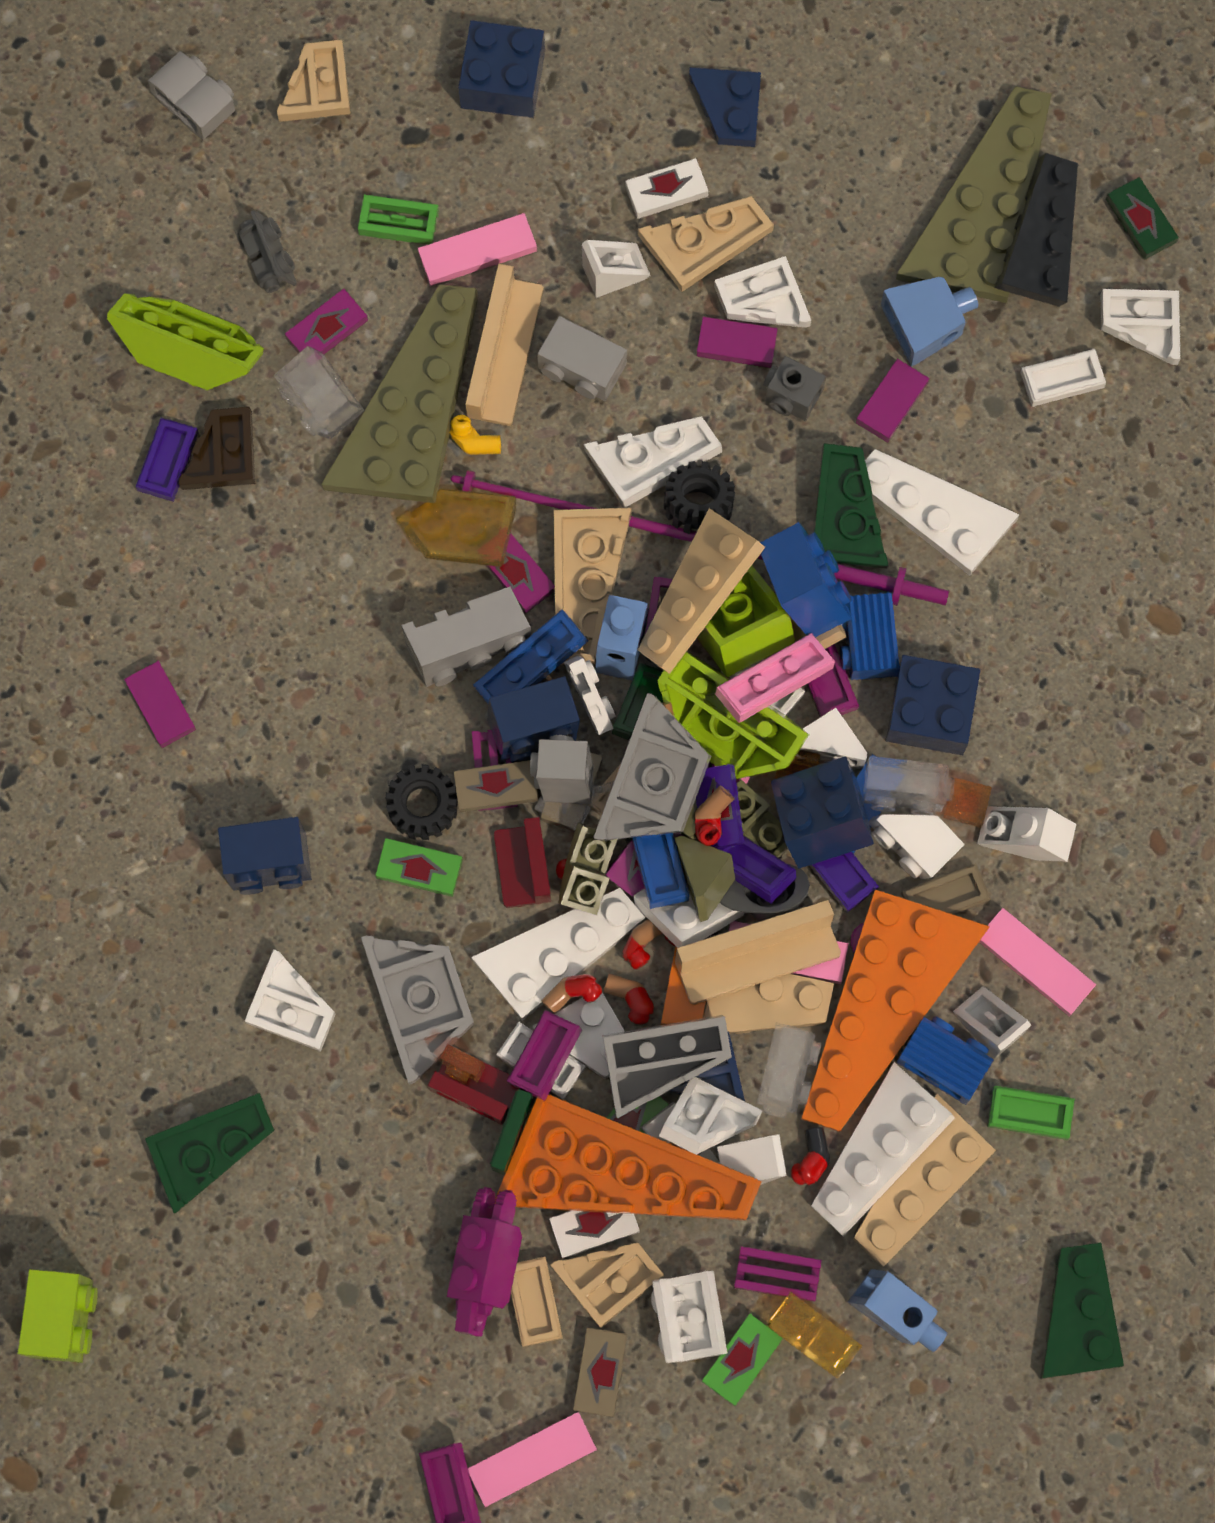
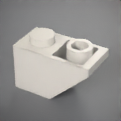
(1028, 832)
(919, 840)

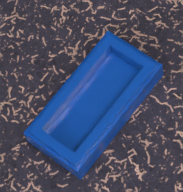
(660, 870)

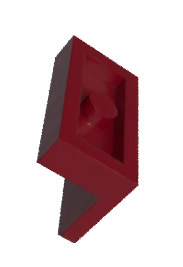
(522, 864)
(487, 1097)

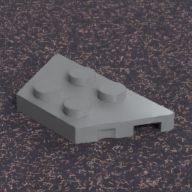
(655, 778)
(419, 999)

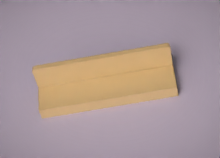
(503, 348)
(757, 952)

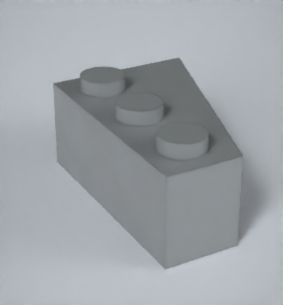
(466, 637)
(661, 1057)

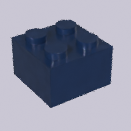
(502, 69)
(933, 705)
(530, 715)
(822, 812)
(265, 855)

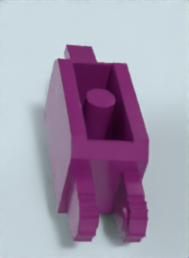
(484, 1260)

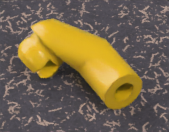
(470, 440)

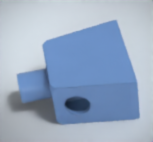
(926, 315)
(621, 635)
(886, 1299)

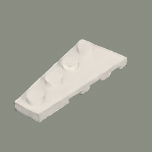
(538, 959)

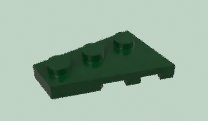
(846, 510)
(206, 1147)
(1082, 1316)

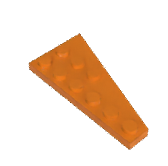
(893, 981)
(598, 1165)

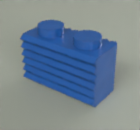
(870, 638)
(946, 1059)

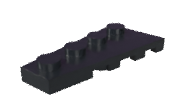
(1042, 245)

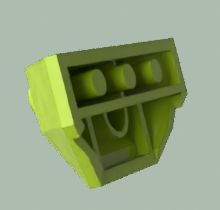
(183, 340)
(754, 746)

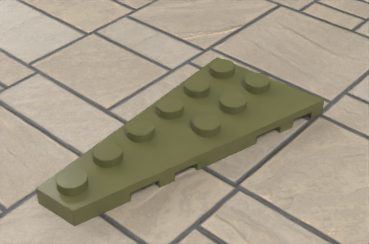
(982, 207)
(407, 424)

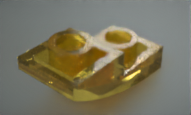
(814, 1335)

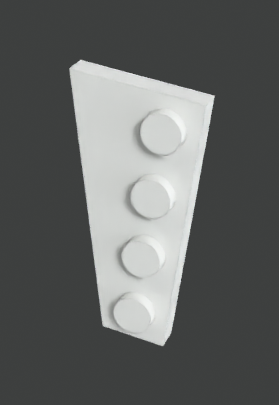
(940, 513)
(885, 1143)

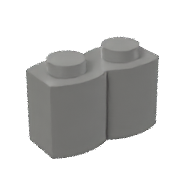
(192, 94)

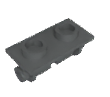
(262, 237)

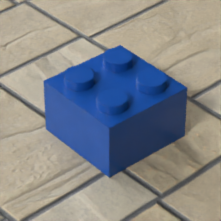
(806, 580)

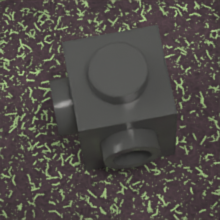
(793, 388)

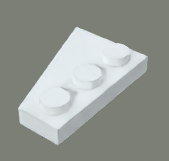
(643, 462)

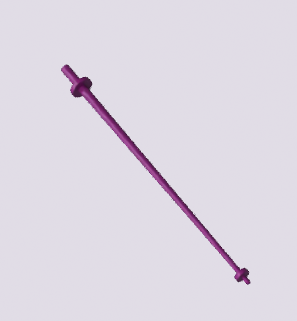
(897, 586)

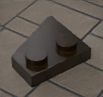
(223, 452)

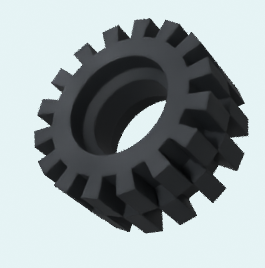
(697, 480)
(416, 779)

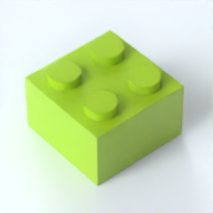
(747, 626)
(57, 1316)

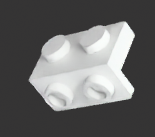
(688, 1317)

